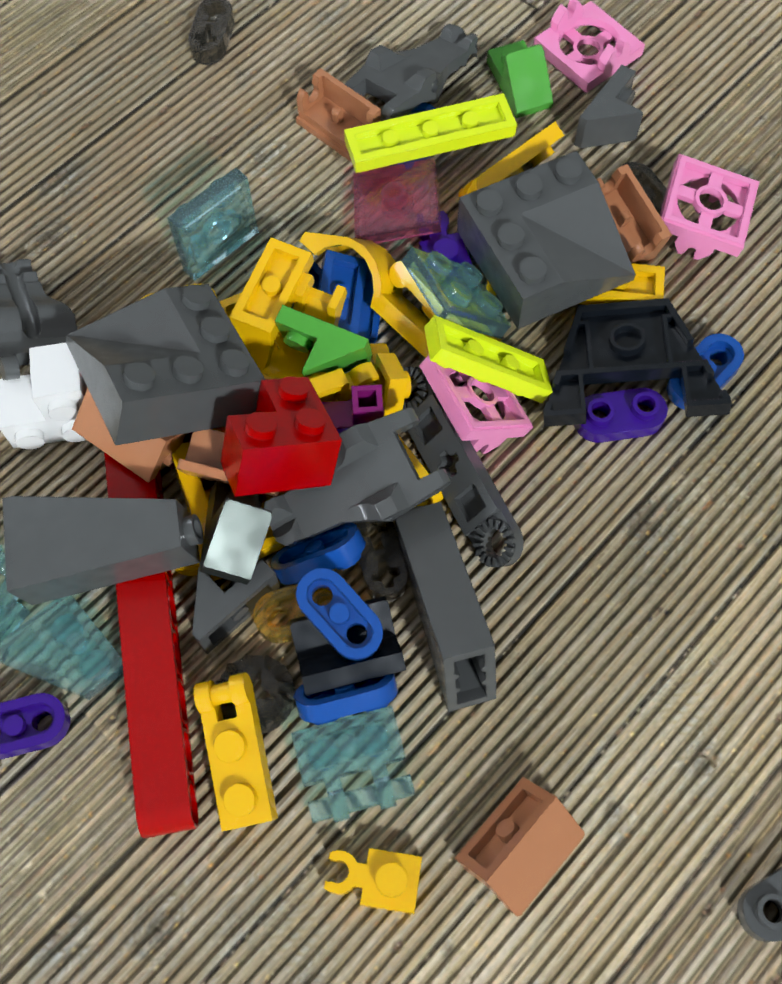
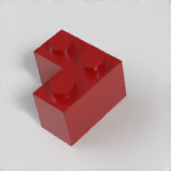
(283, 443)

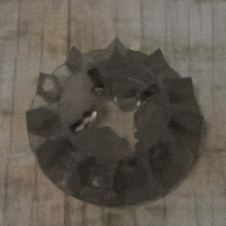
(275, 681)

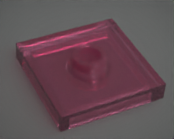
(397, 202)

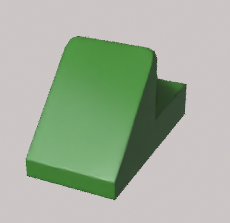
(522, 77)
(330, 344)

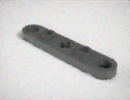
(472, 492)

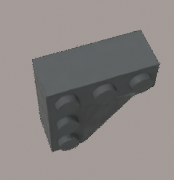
(544, 239)
(166, 366)

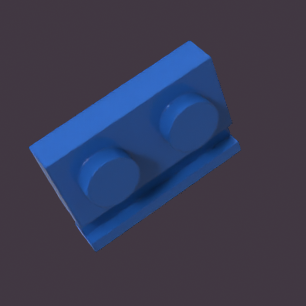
(357, 278)

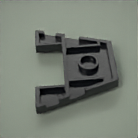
(627, 345)

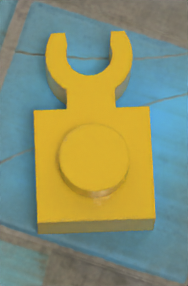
(394, 380)
(337, 384)
(386, 881)

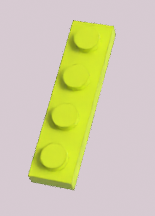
(430, 133)

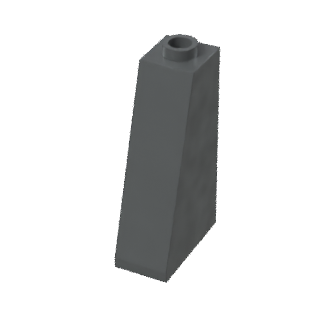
(90, 543)
(447, 608)

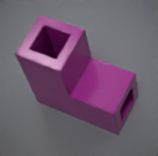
(364, 407)

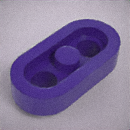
(623, 415)
(20, 724)

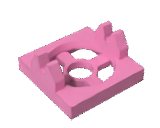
(576, 65)
(718, 183)
(482, 434)

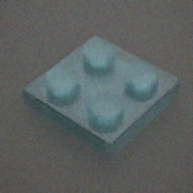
(213, 223)
(456, 292)

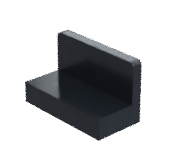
(326, 669)

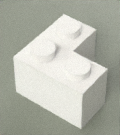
(45, 402)

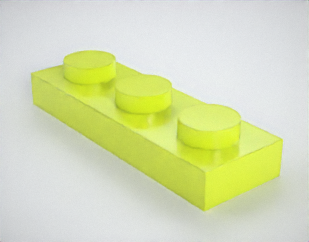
(487, 359)

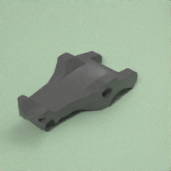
(415, 74)
(27, 317)
(368, 485)

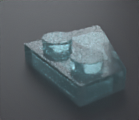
(63, 649)

